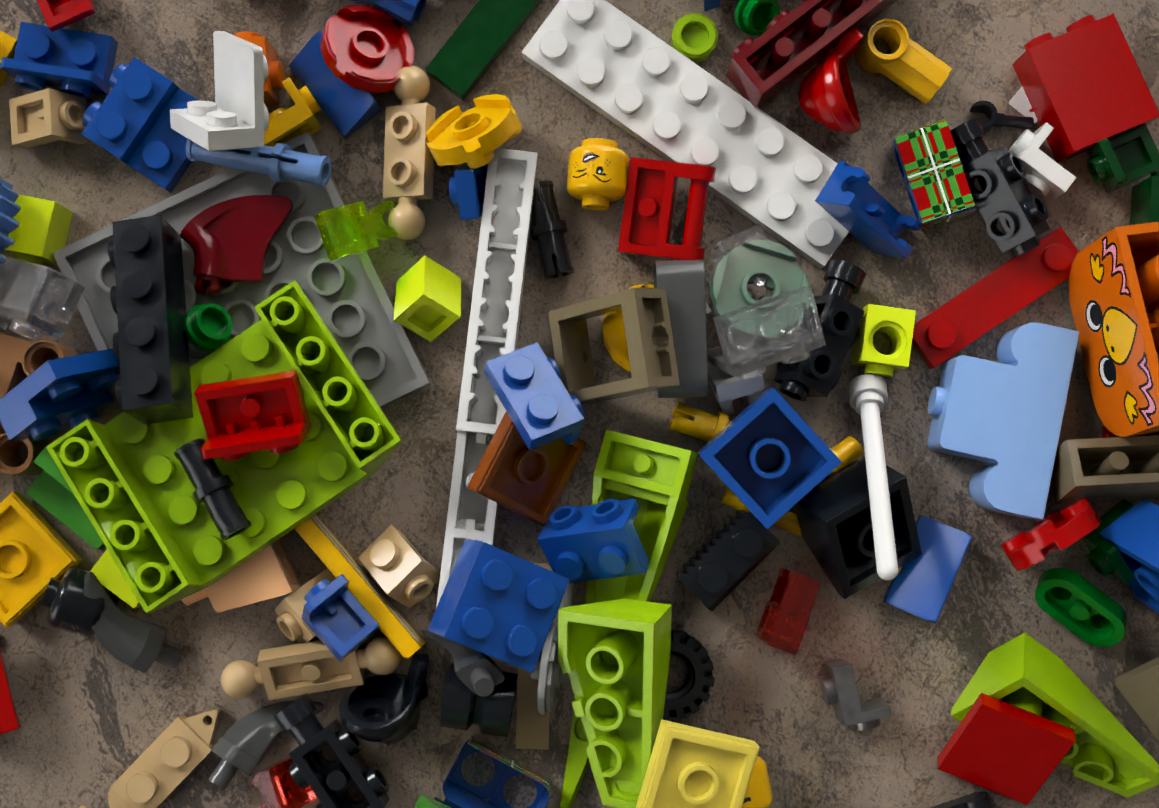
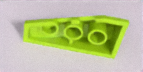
(619, 682)
(1041, 683)

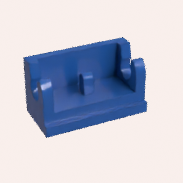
(865, 212)

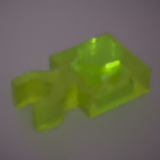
(352, 230)

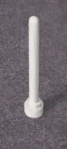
(868, 398)

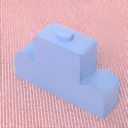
(1007, 416)

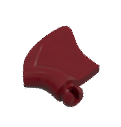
(234, 239)

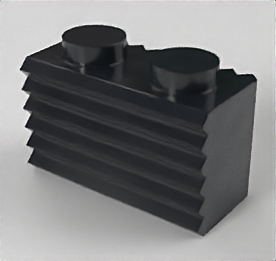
(727, 559)

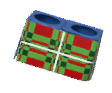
(933, 175)
(468, 796)

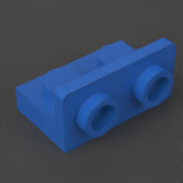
(62, 59)

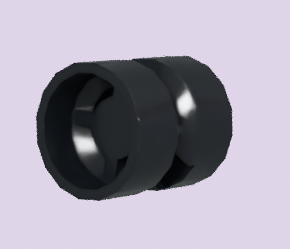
(491, 713)

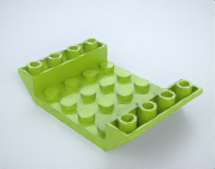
(145, 500)

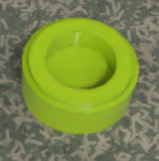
(695, 37)

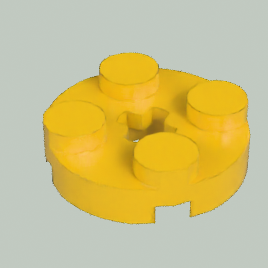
(474, 133)

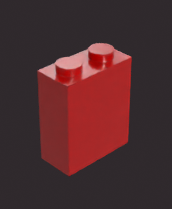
(1084, 85)

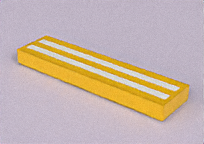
(361, 586)

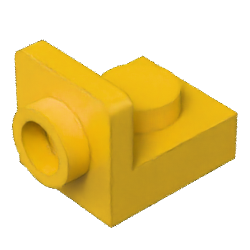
(293, 121)

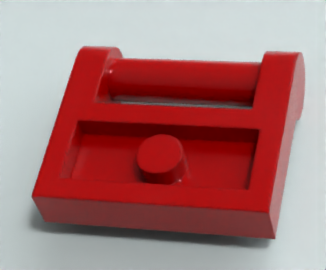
(651, 206)

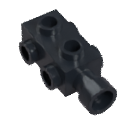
(1004, 190)
(840, 328)
(330, 778)

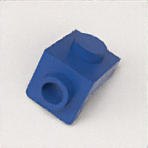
(468, 190)
(337, 617)

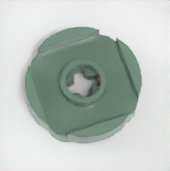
(745, 265)

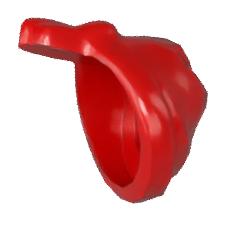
(827, 89)

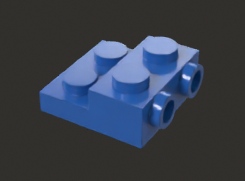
(136, 123)
(60, 395)

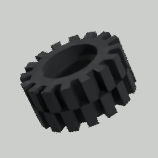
(699, 676)

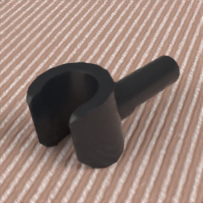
(1000, 119)

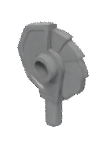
(548, 666)

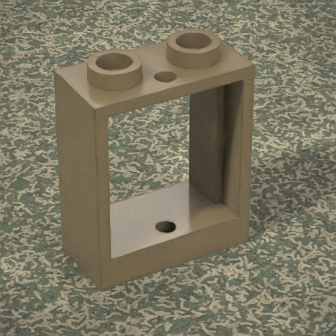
(644, 317)

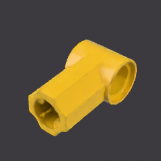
(907, 63)

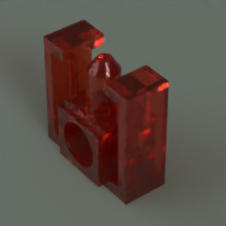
(788, 611)

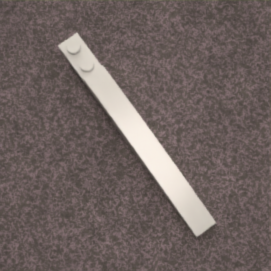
(491, 334)

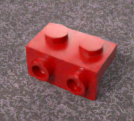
(252, 415)

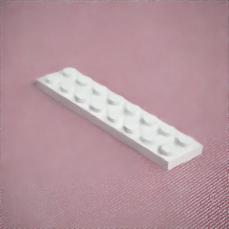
(690, 120)

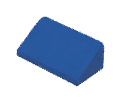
(343, 105)
(926, 580)

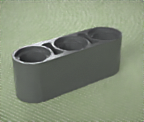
(687, 311)

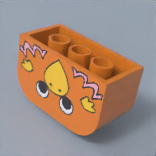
(1118, 323)

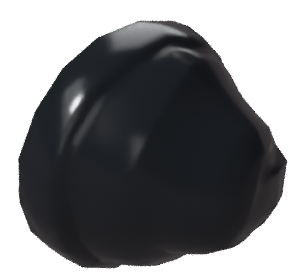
(386, 704)

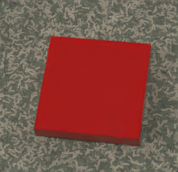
(1005, 749)

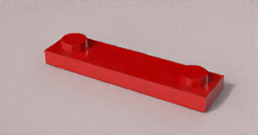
(994, 298)

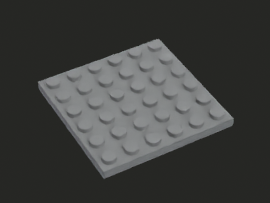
(342, 291)

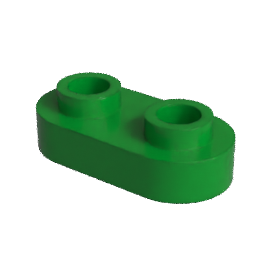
(1078, 605)

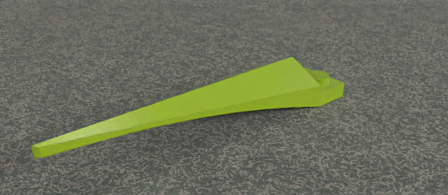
(660, 483)

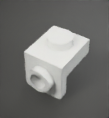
(1043, 174)

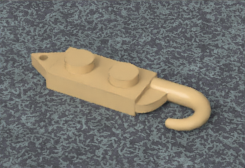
(165, 762)

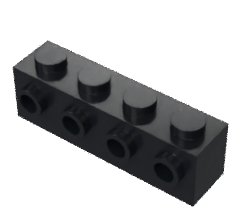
(150, 320)

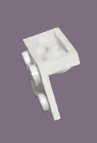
(239, 110)

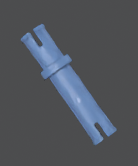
(275, 161)

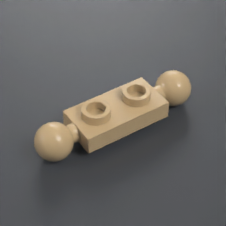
(406, 155)
(307, 669)

